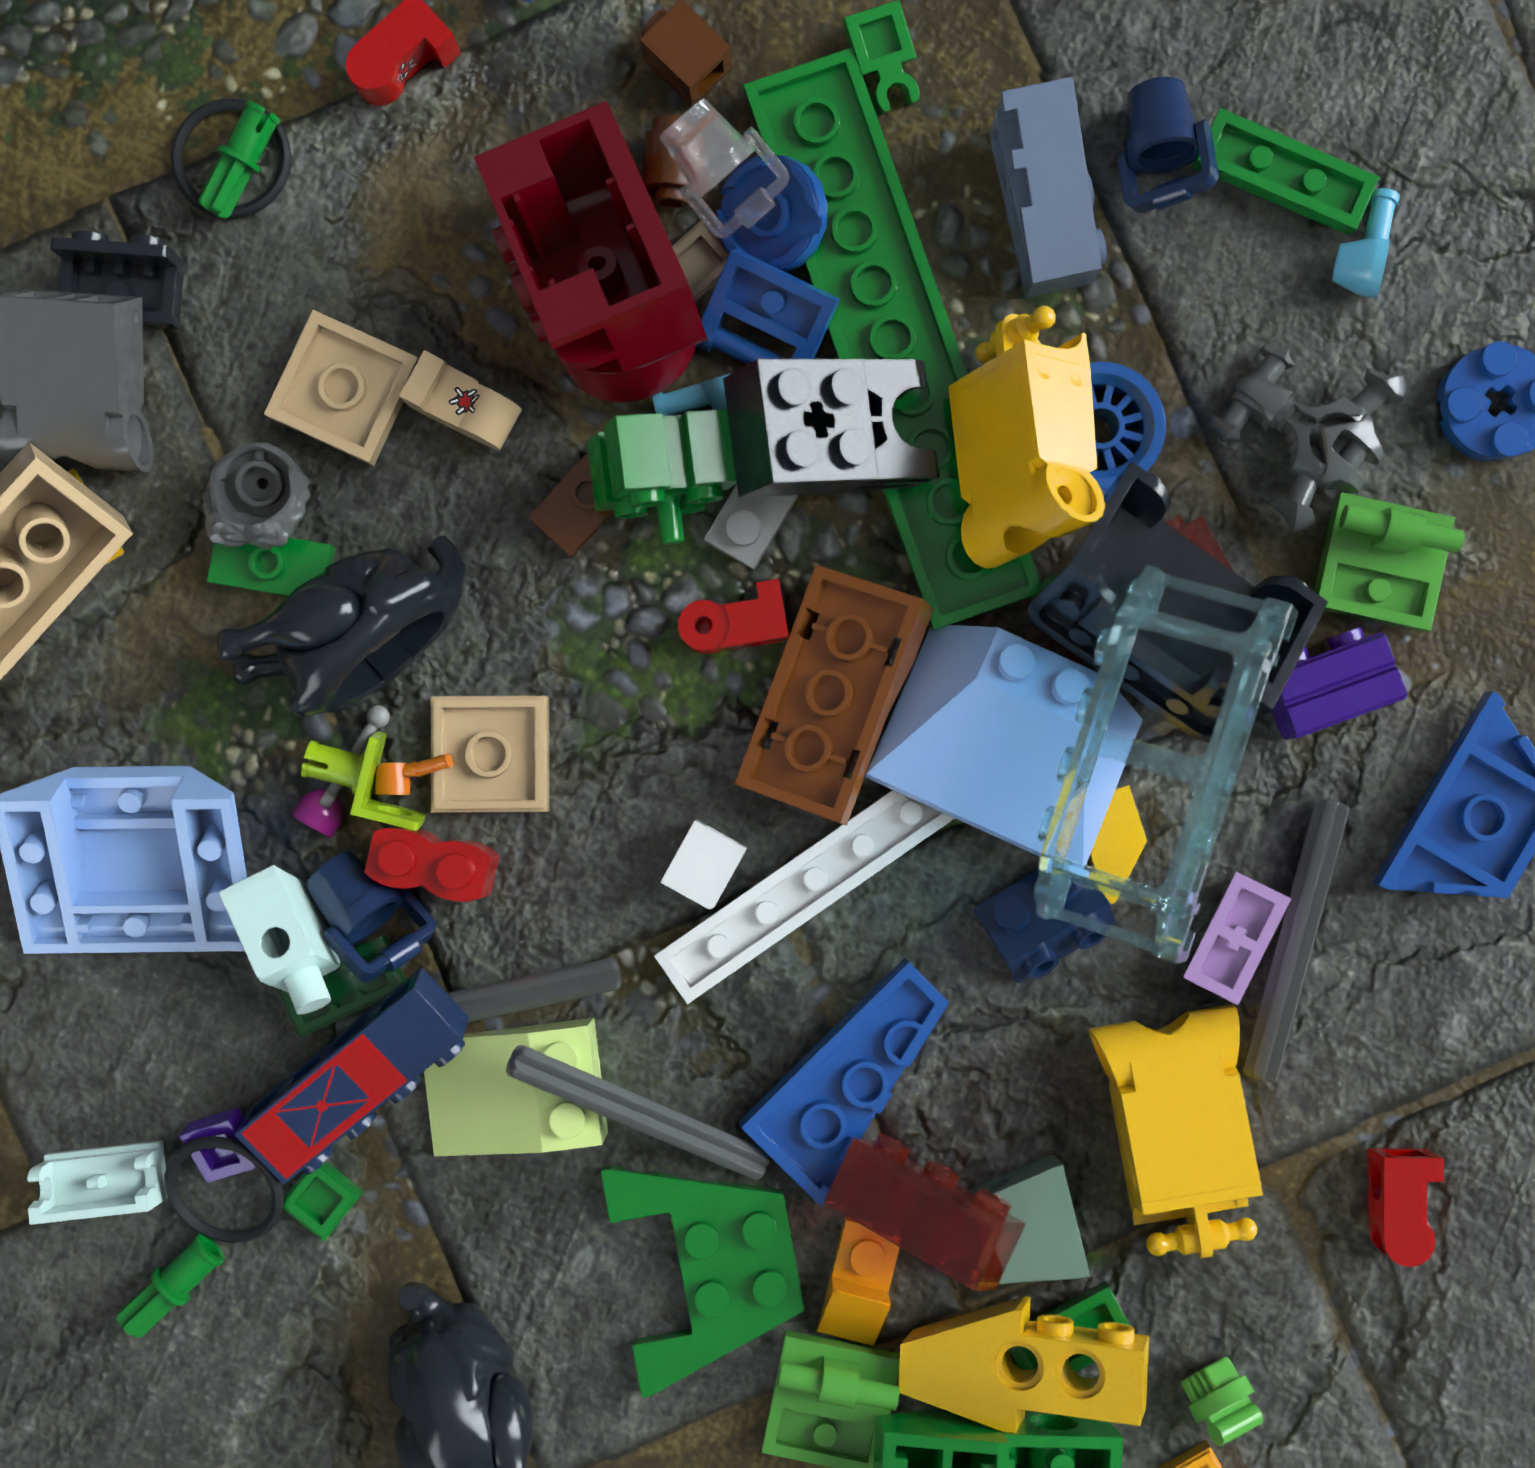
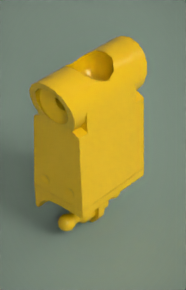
(1025, 441)
(1182, 1126)

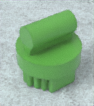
(1222, 1401)

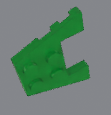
(732, 1263)

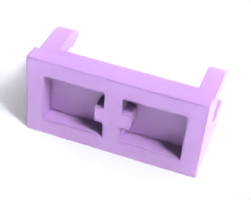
(1237, 938)

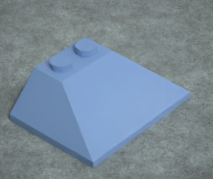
(987, 734)
(122, 860)

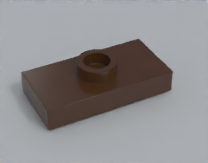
(569, 511)

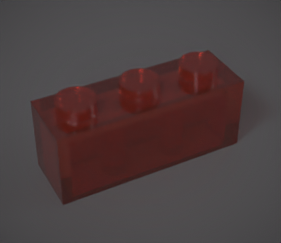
(926, 1211)

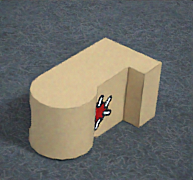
(459, 401)

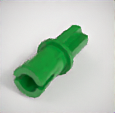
(238, 160)
(170, 1286)

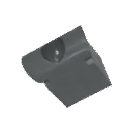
(74, 378)

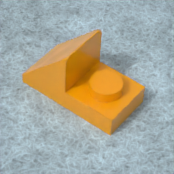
(858, 1285)

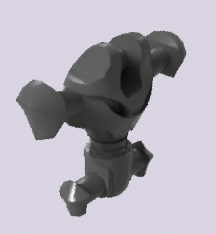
(1323, 440)

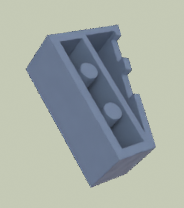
(1047, 187)

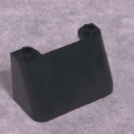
(1164, 672)

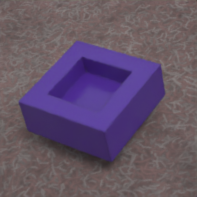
(216, 1162)

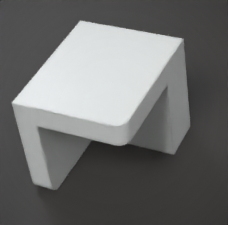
(703, 864)

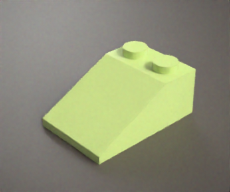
(487, 1112)

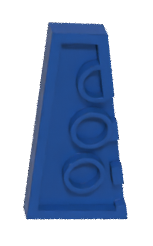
(845, 1080)

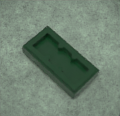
(346, 992)

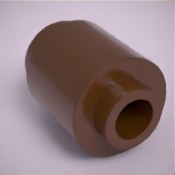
(660, 171)

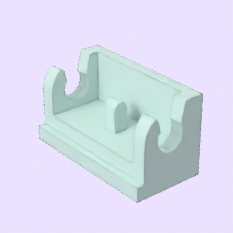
(98, 1182)

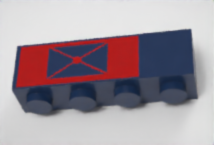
(353, 1077)

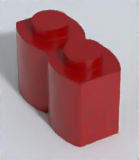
(418, 858)

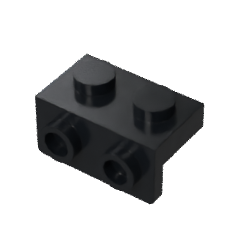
(130, 268)

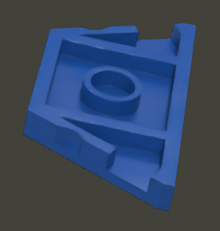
(1476, 816)

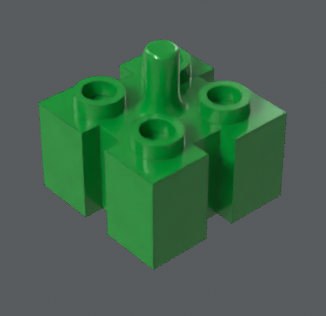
(662, 464)

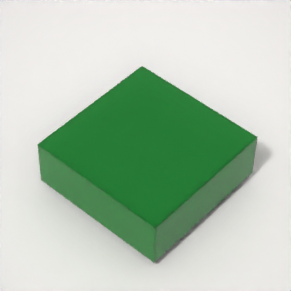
(322, 1199)

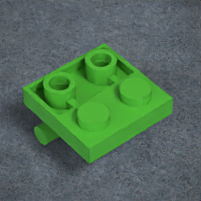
(1385, 561)
(829, 1401)

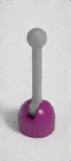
(322, 807)

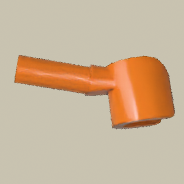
(395, 777)

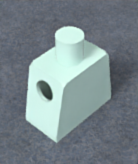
(283, 935)

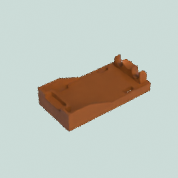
(833, 692)

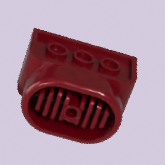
(592, 257)

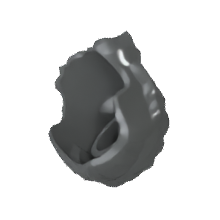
(243, 511)

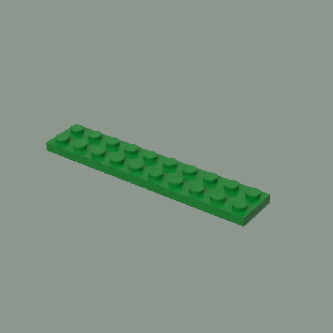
(886, 312)

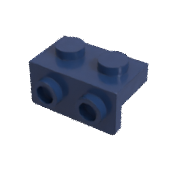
(1033, 943)

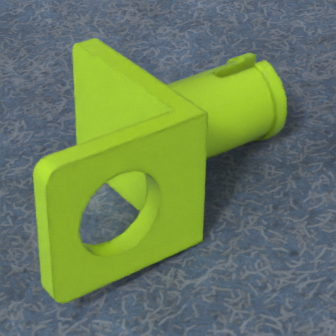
(359, 773)

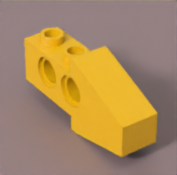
(970, 1372)

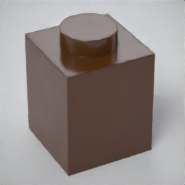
(685, 52)

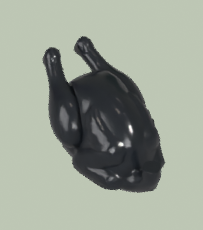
(350, 627)
(455, 1387)

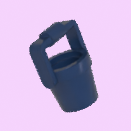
(1163, 140)
(360, 907)

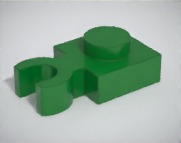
(881, 48)

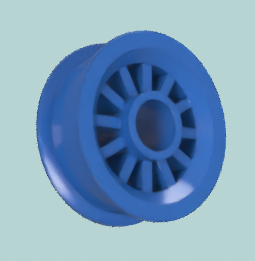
(1148, 415)

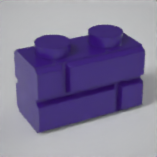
(1339, 684)

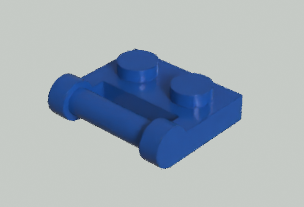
(769, 302)

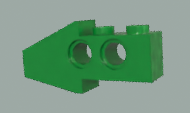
(951, 1441)

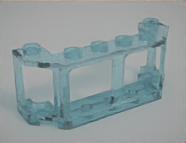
(1208, 775)

